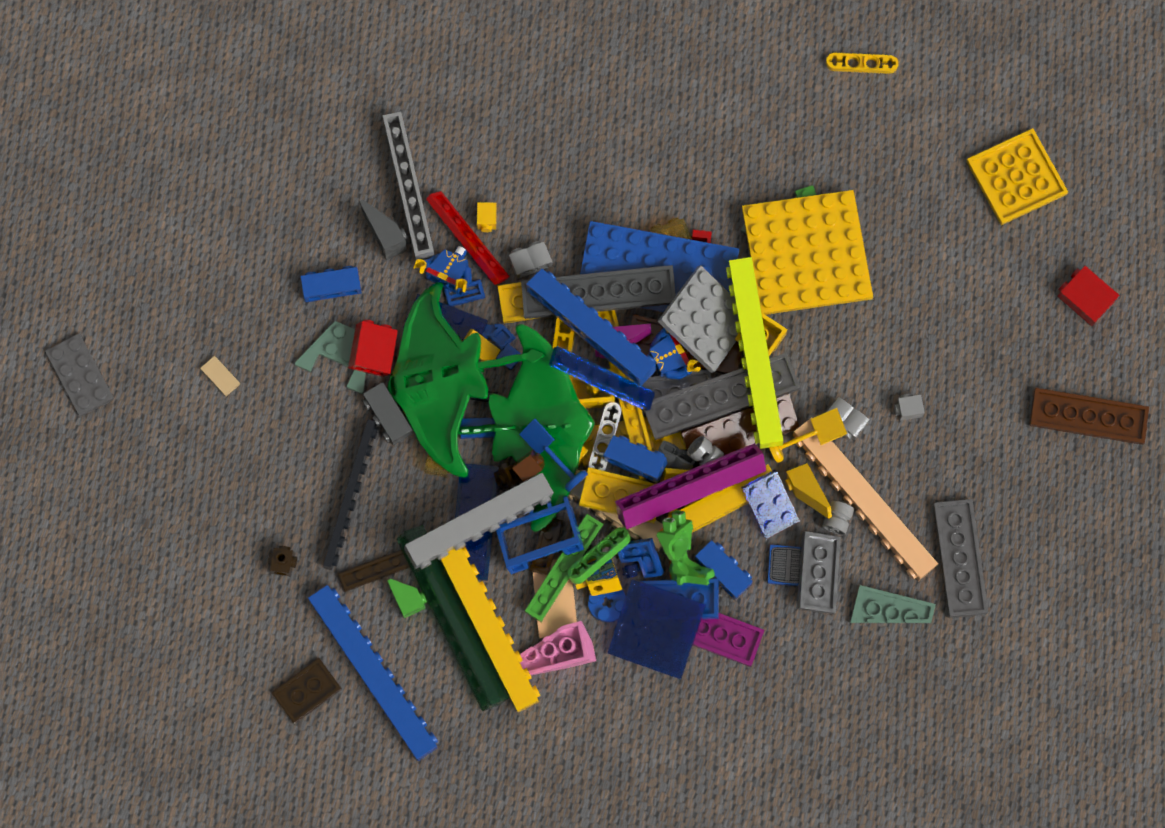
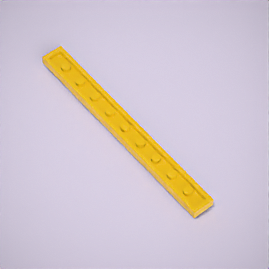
(631, 414)

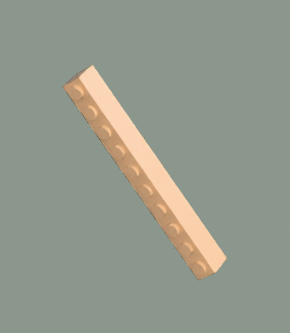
(867, 503)

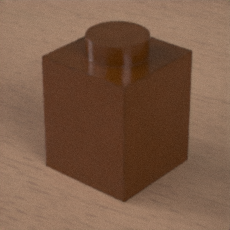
(529, 465)

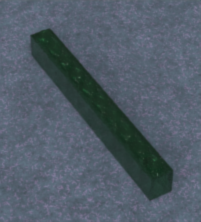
(457, 627)

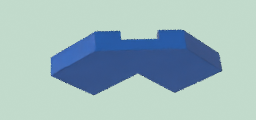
(498, 335)

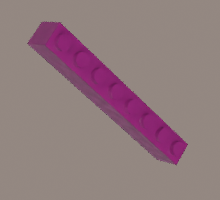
(690, 486)

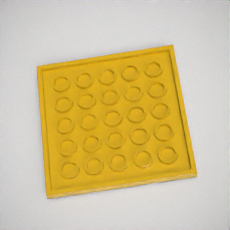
(807, 252)

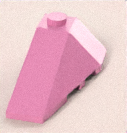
(561, 650)

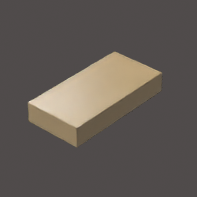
(220, 376)

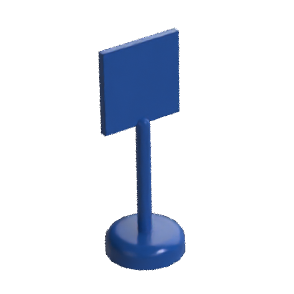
(539, 440)

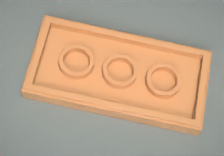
(562, 610)

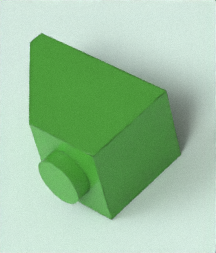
(407, 598)

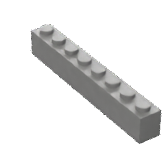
(408, 186)
(478, 521)

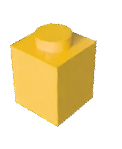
(486, 216)

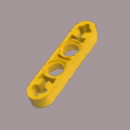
(862, 59)

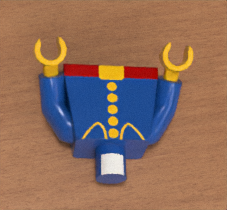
(447, 268)
(670, 357)

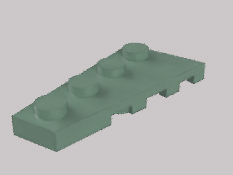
(886, 607)

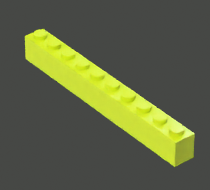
(755, 351)

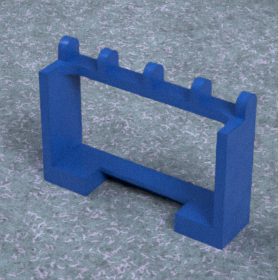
(568, 546)

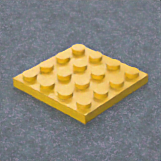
(1017, 176)

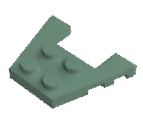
(336, 346)

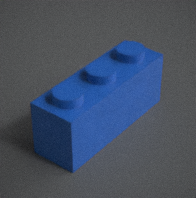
(331, 284)
(635, 458)
(730, 576)

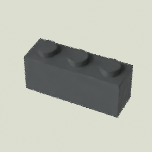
(387, 414)

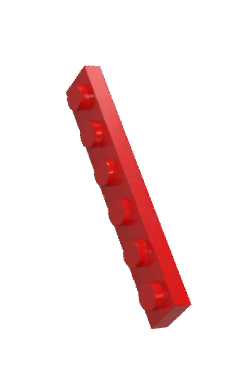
(467, 237)

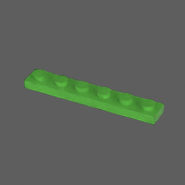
(558, 575)

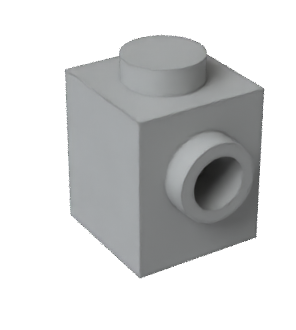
(909, 407)

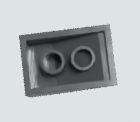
(386, 232)

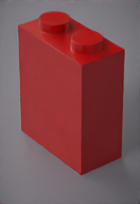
(1087, 295)
(373, 348)

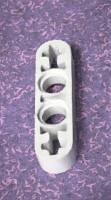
(604, 438)

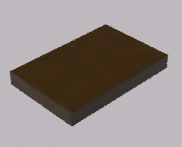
(306, 690)

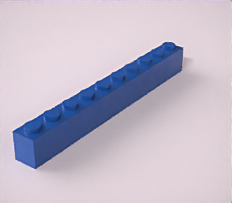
(373, 673)

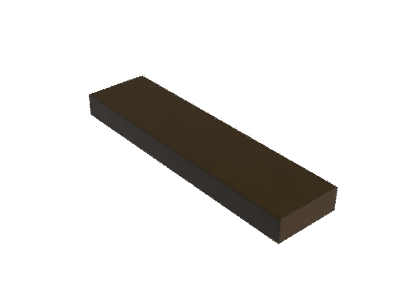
(373, 570)

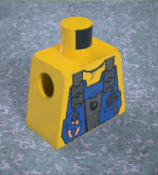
(603, 580)

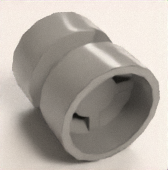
(703, 451)
(840, 515)

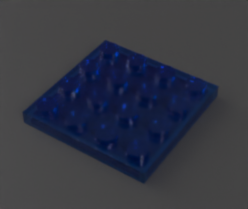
(656, 629)

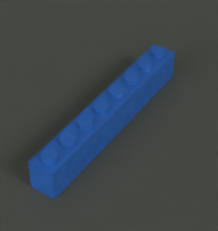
(591, 327)

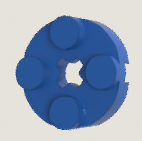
(604, 613)

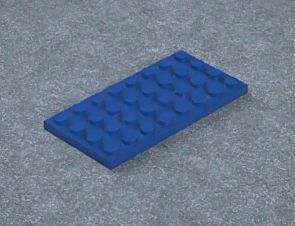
(624, 248)

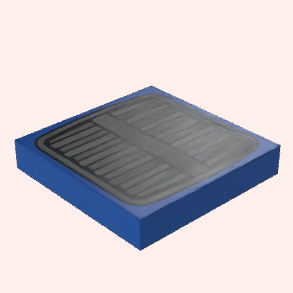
(784, 565)

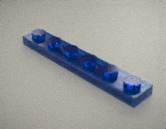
(601, 378)

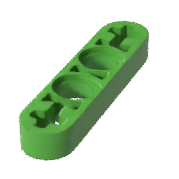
(596, 553)

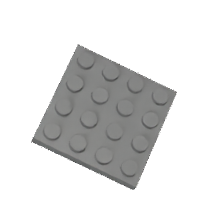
(702, 319)

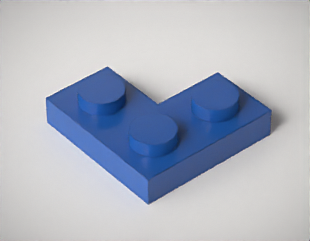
(646, 554)

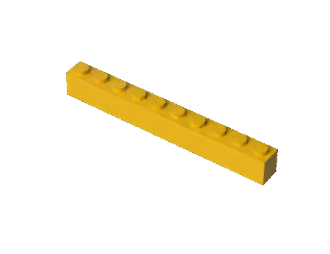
(490, 629)

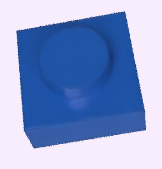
(508, 350)

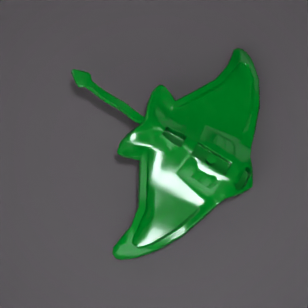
(438, 377)
(550, 398)

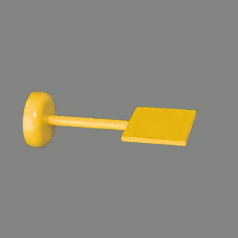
(826, 427)

